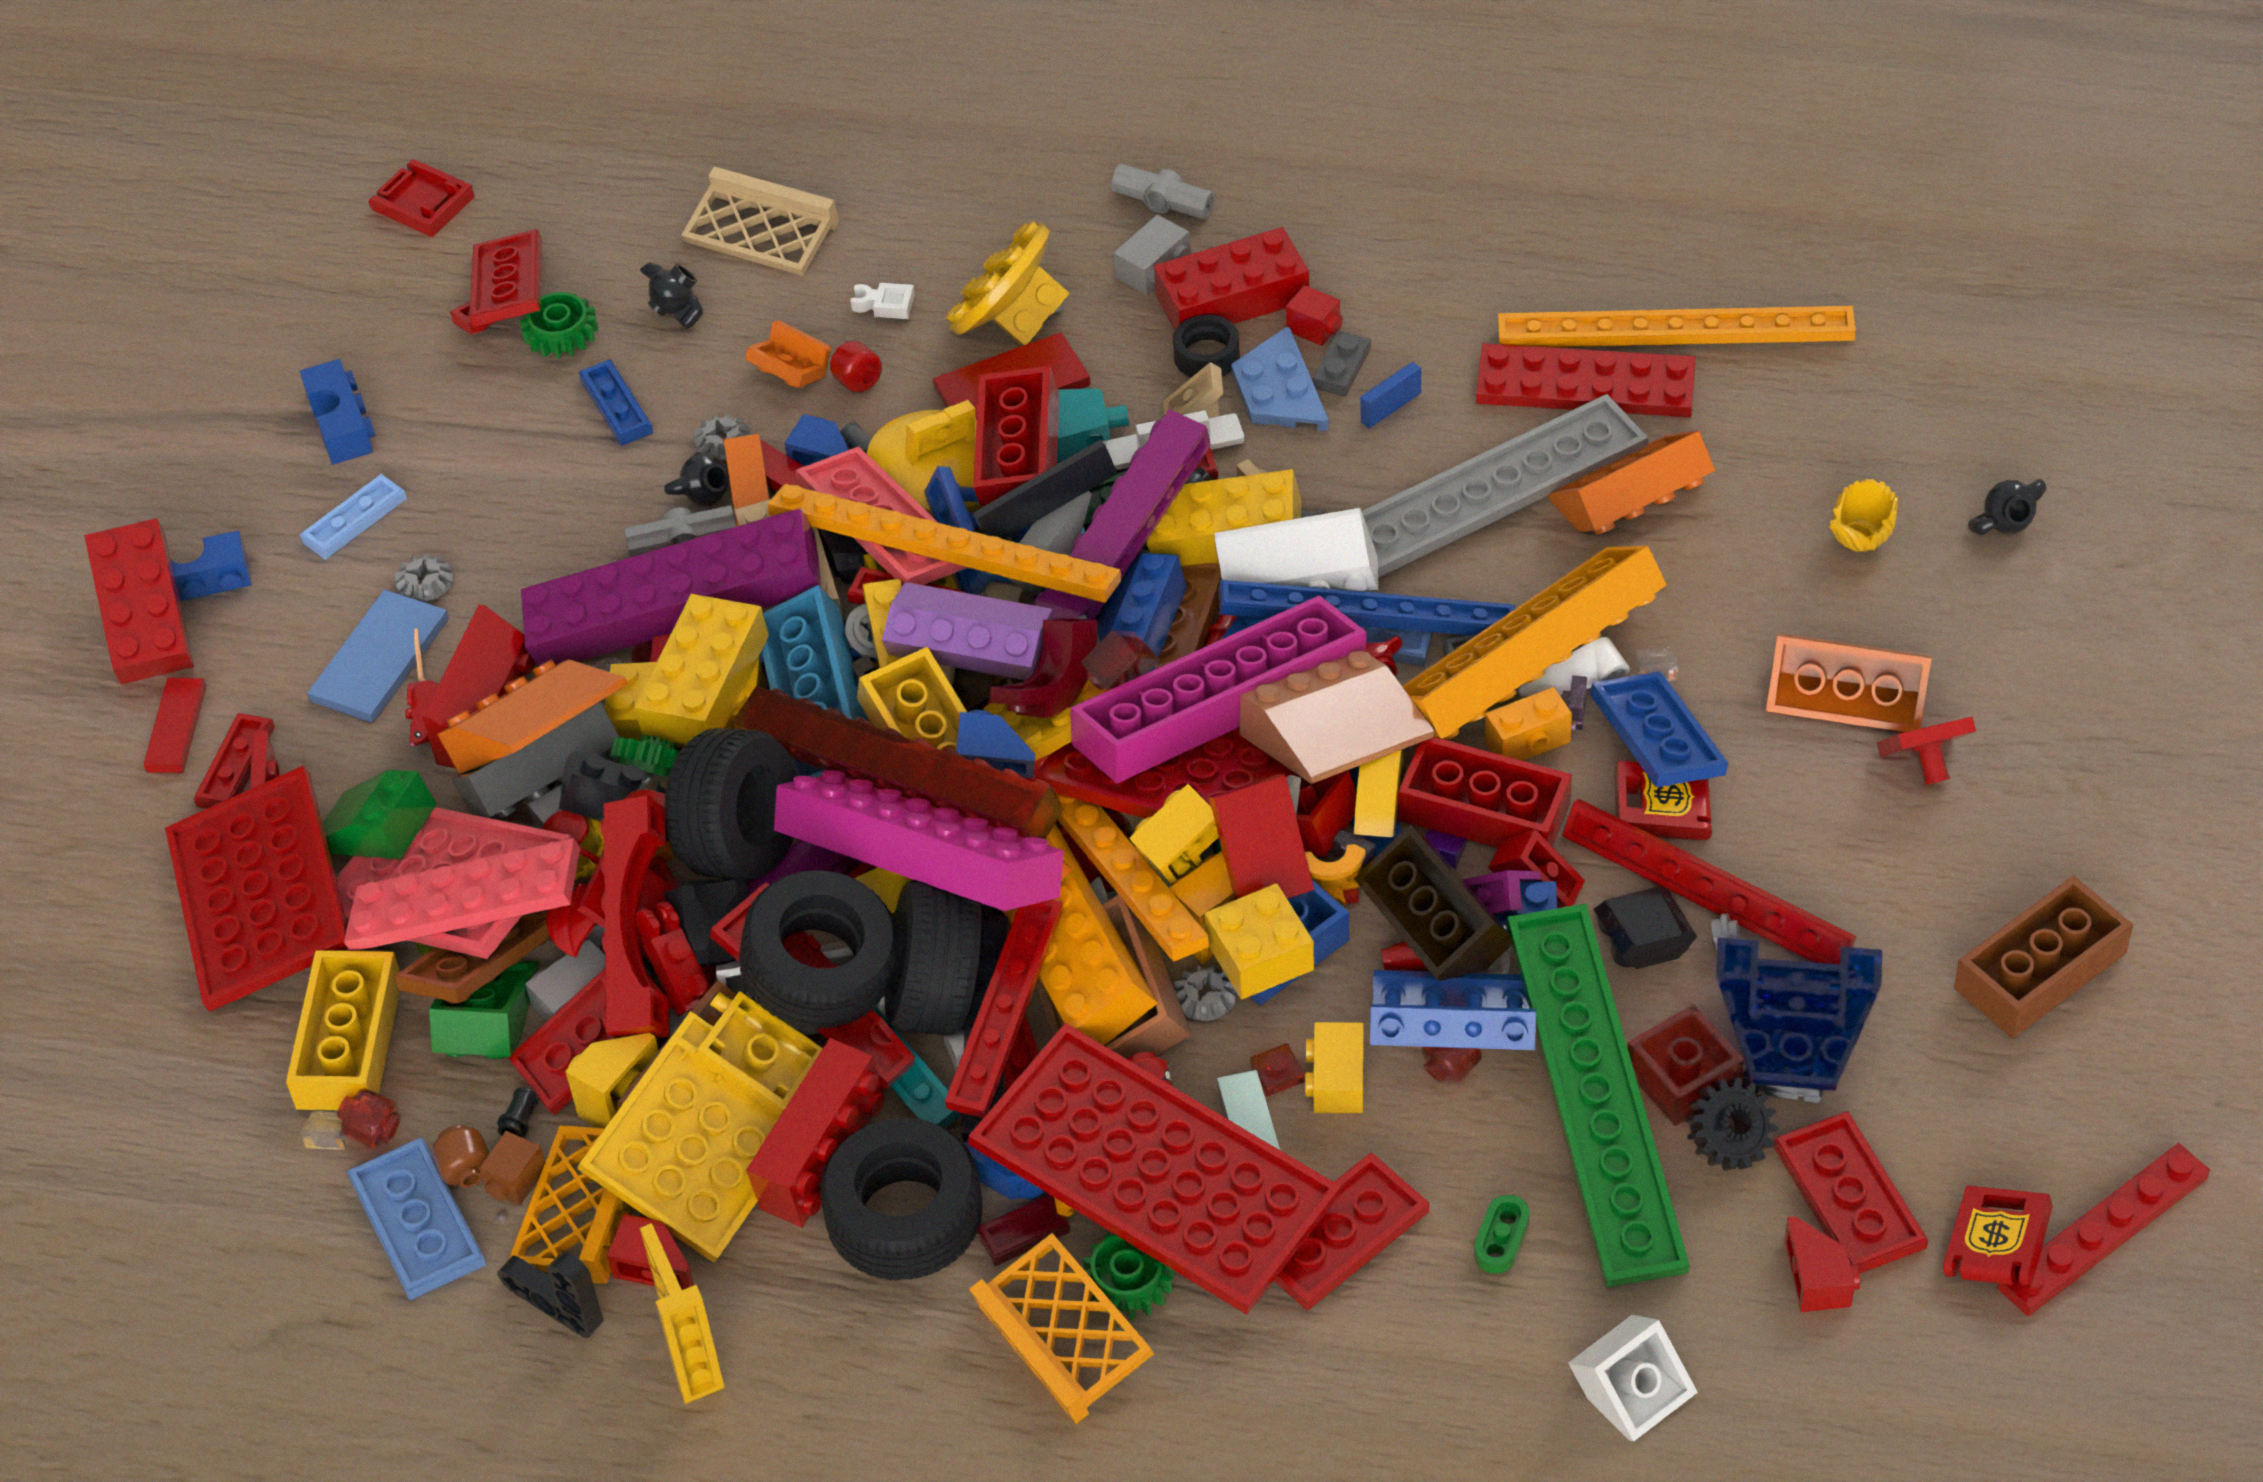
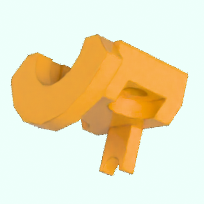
(1337, 875)

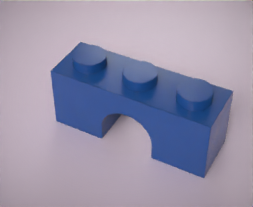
(338, 411)
(217, 570)

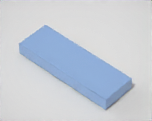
(353, 516)

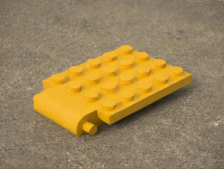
(699, 1121)

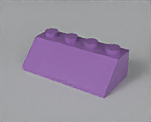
(966, 630)

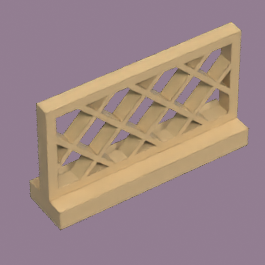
(771, 201)

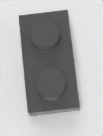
(1341, 363)

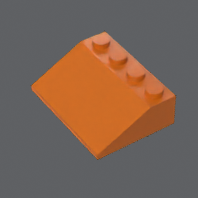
(525, 712)

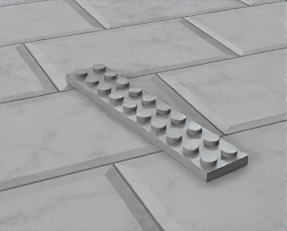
(1500, 482)

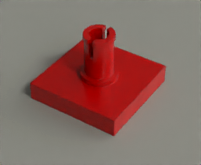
(1928, 744)

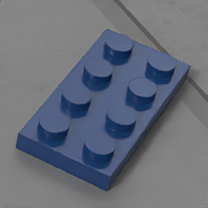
(1658, 729)

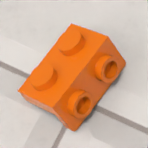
(790, 355)

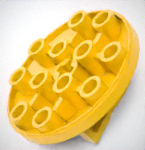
(1012, 289)
(922, 440)

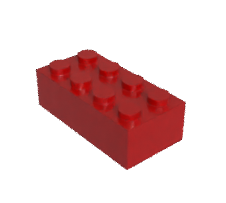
(1232, 279)
(1014, 430)
(139, 601)
(1481, 794)
(827, 1108)

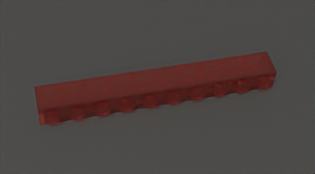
(898, 763)

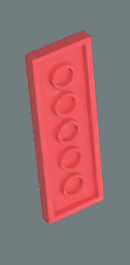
(860, 479)
(463, 895)

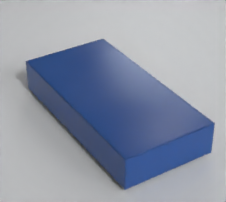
(1390, 394)

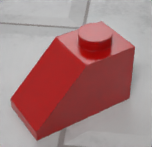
(1533, 853)
(629, 1258)
(1819, 1268)

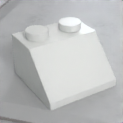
(1633, 1376)

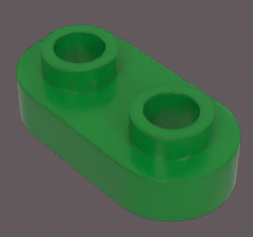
(1499, 1236)

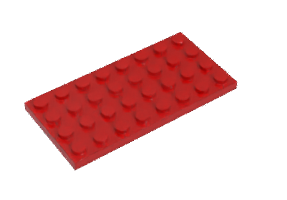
(1155, 1167)

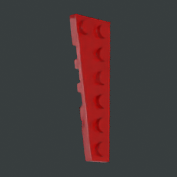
(866, 1034)

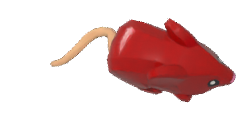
(418, 697)

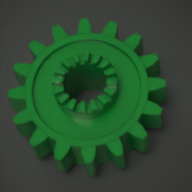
(560, 324)
(645, 754)
(1133, 1291)

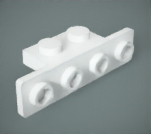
(1222, 432)

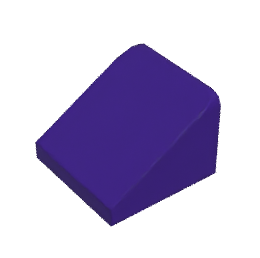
(1448, 845)

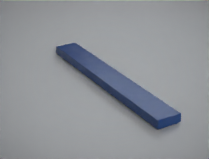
(1364, 608)

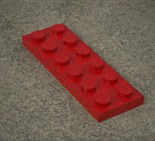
(1577, 376)

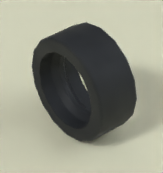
(1205, 328)

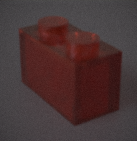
(1118, 660)

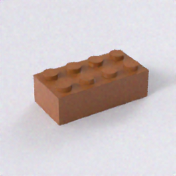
(2043, 956)

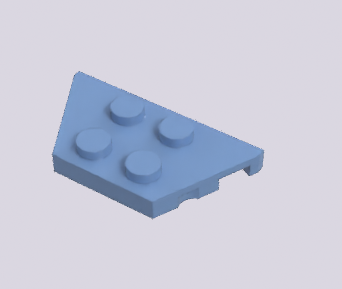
(1278, 385)

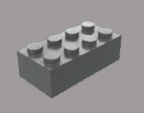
(524, 775)

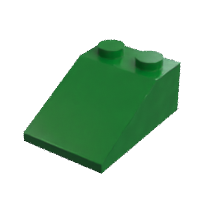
(379, 815)
(488, 1020)

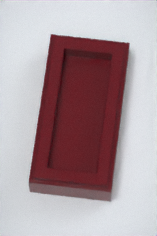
(1022, 1229)

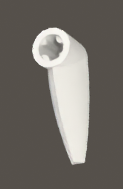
(1594, 660)

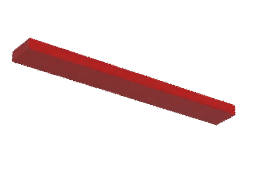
(1705, 884)

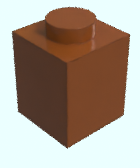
(512, 1168)

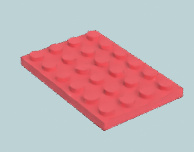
(443, 841)

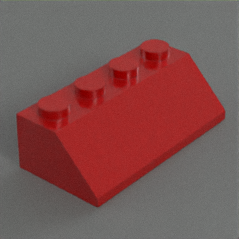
(483, 663)

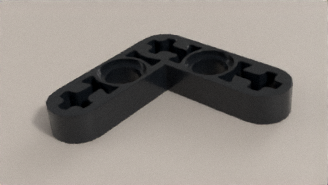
(563, 1295)

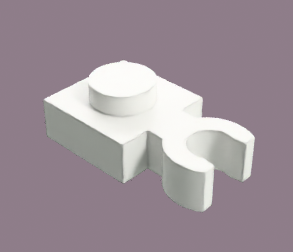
(887, 302)

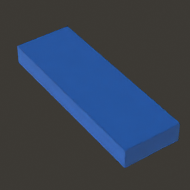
(615, 402)

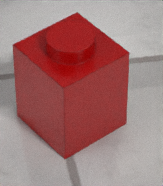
(1313, 315)

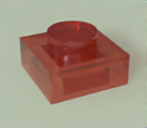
(1277, 1069)

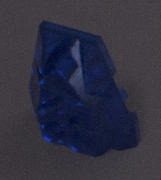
(1797, 1016)

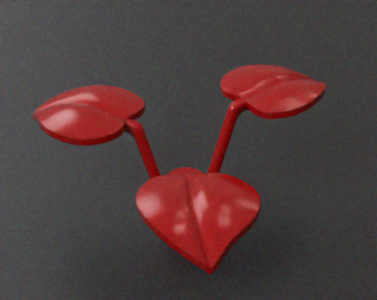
(566, 924)

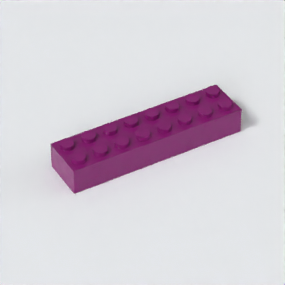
(646, 593)

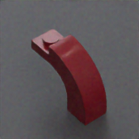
(1058, 674)

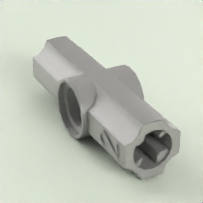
(1163, 191)
(677, 527)

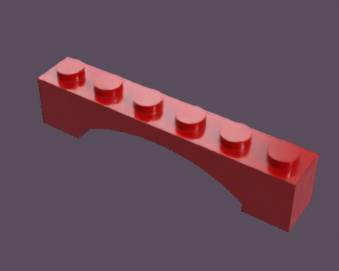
(631, 837)

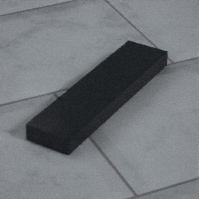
(1046, 492)

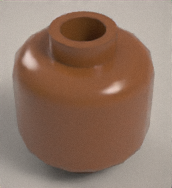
(459, 1155)

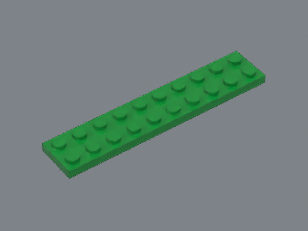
(1597, 1097)

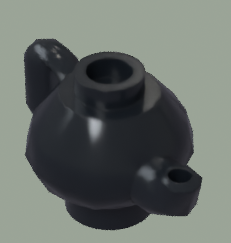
(672, 293)
(701, 479)
(2008, 507)

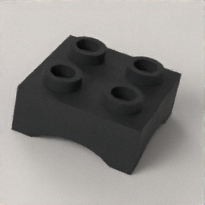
(700, 909)

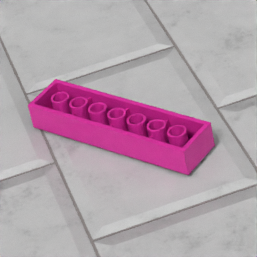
(1201, 692)
(919, 840)

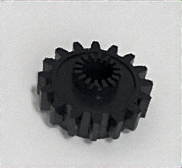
(1711, 1129)

